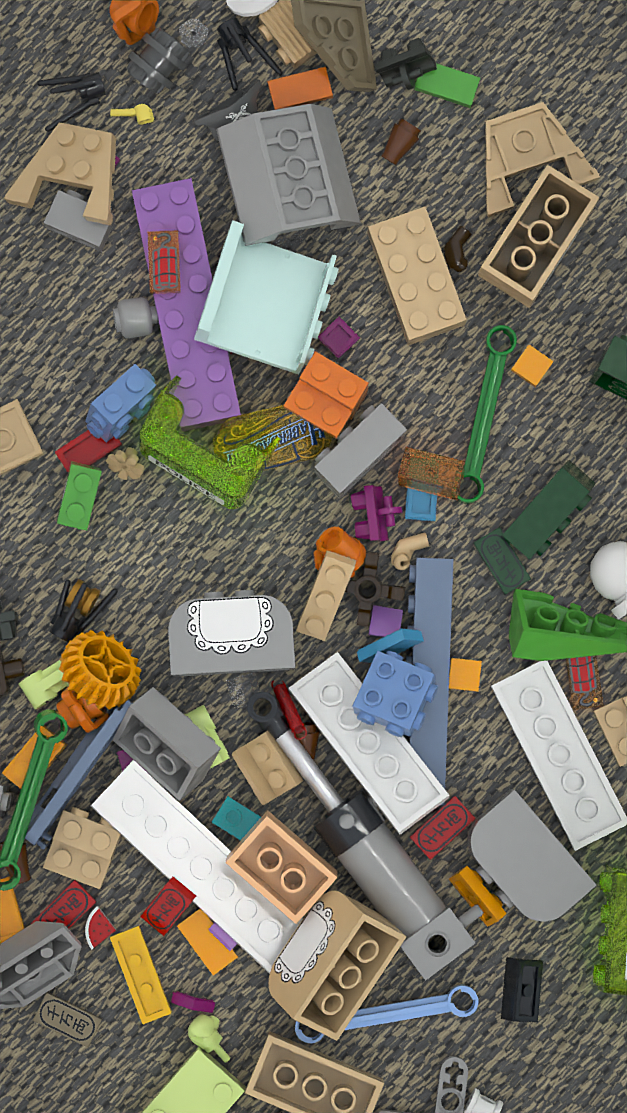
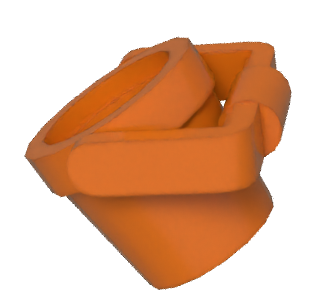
(136, 15)
(339, 542)
(78, 713)

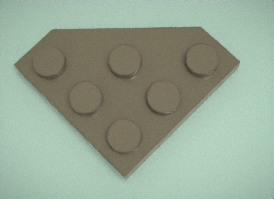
(340, 38)

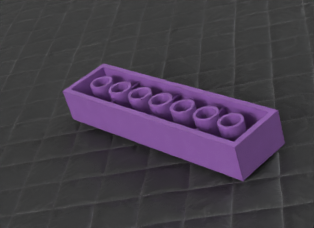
(205, 370)

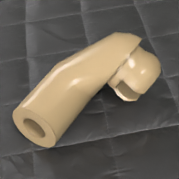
(405, 548)

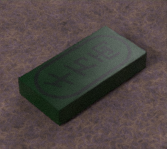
(501, 561)

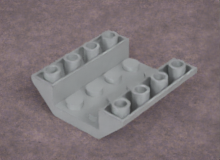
(287, 172)

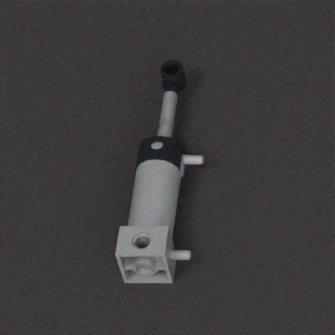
(376, 859)

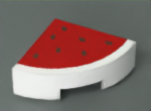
(97, 928)

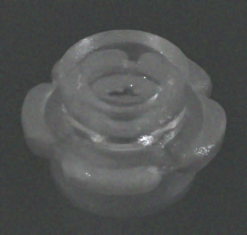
(190, 26)

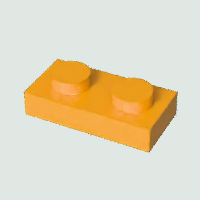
(474, 892)

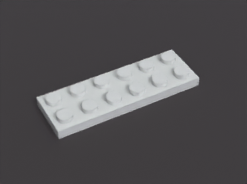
(560, 754)
(378, 760)

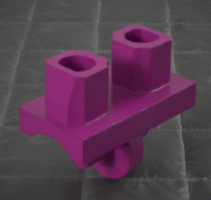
(379, 513)

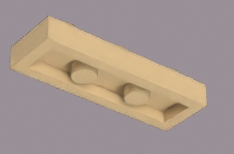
(325, 595)

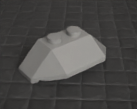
(36, 962)

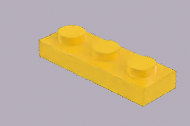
(140, 974)

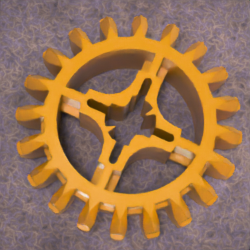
(106, 664)

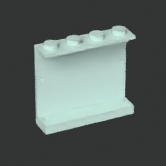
(265, 302)

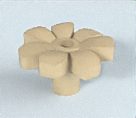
(125, 463)

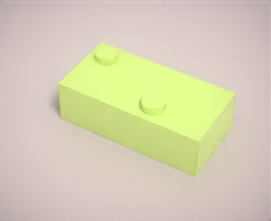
(198, 1087)

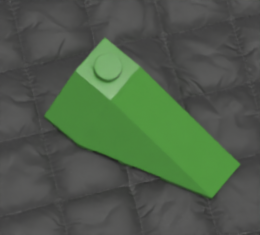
(553, 632)

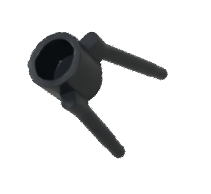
(234, 36)
(89, 87)
(66, 625)

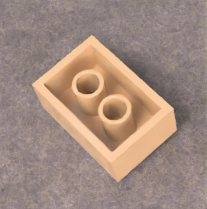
(281, 867)

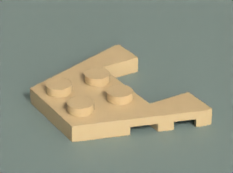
(525, 142)
(76, 159)

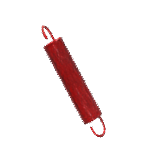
(289, 709)

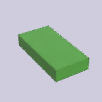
(449, 85)

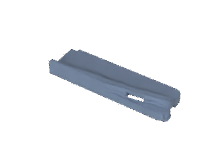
(73, 775)

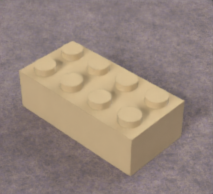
(416, 275)
(310, 1081)

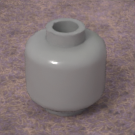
(135, 317)

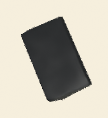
(521, 990)

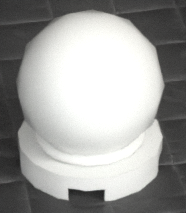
(609, 575)

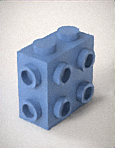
(120, 403)
(395, 694)

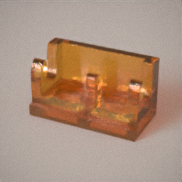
(431, 473)

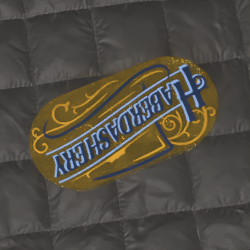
(298, 437)

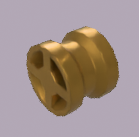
(88, 600)

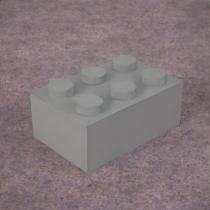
(359, 449)
(166, 743)

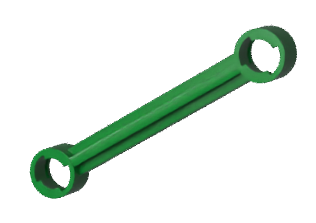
(486, 410)
(29, 794)

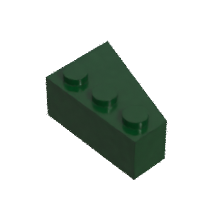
(550, 510)

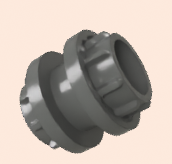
(157, 60)

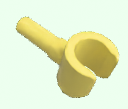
(142, 112)

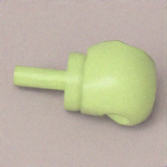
(205, 1035)

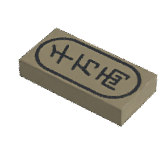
(67, 1019)

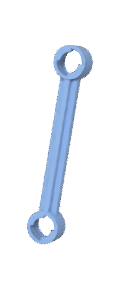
(403, 1011)

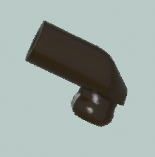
(454, 251)

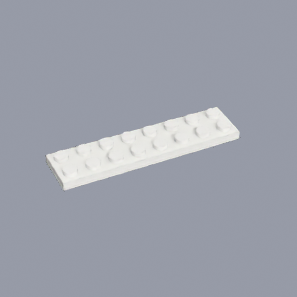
(197, 859)

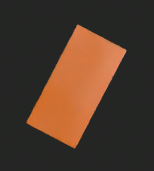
(300, 89)

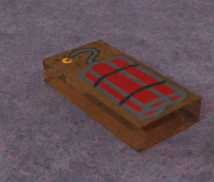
(164, 262)
(584, 682)

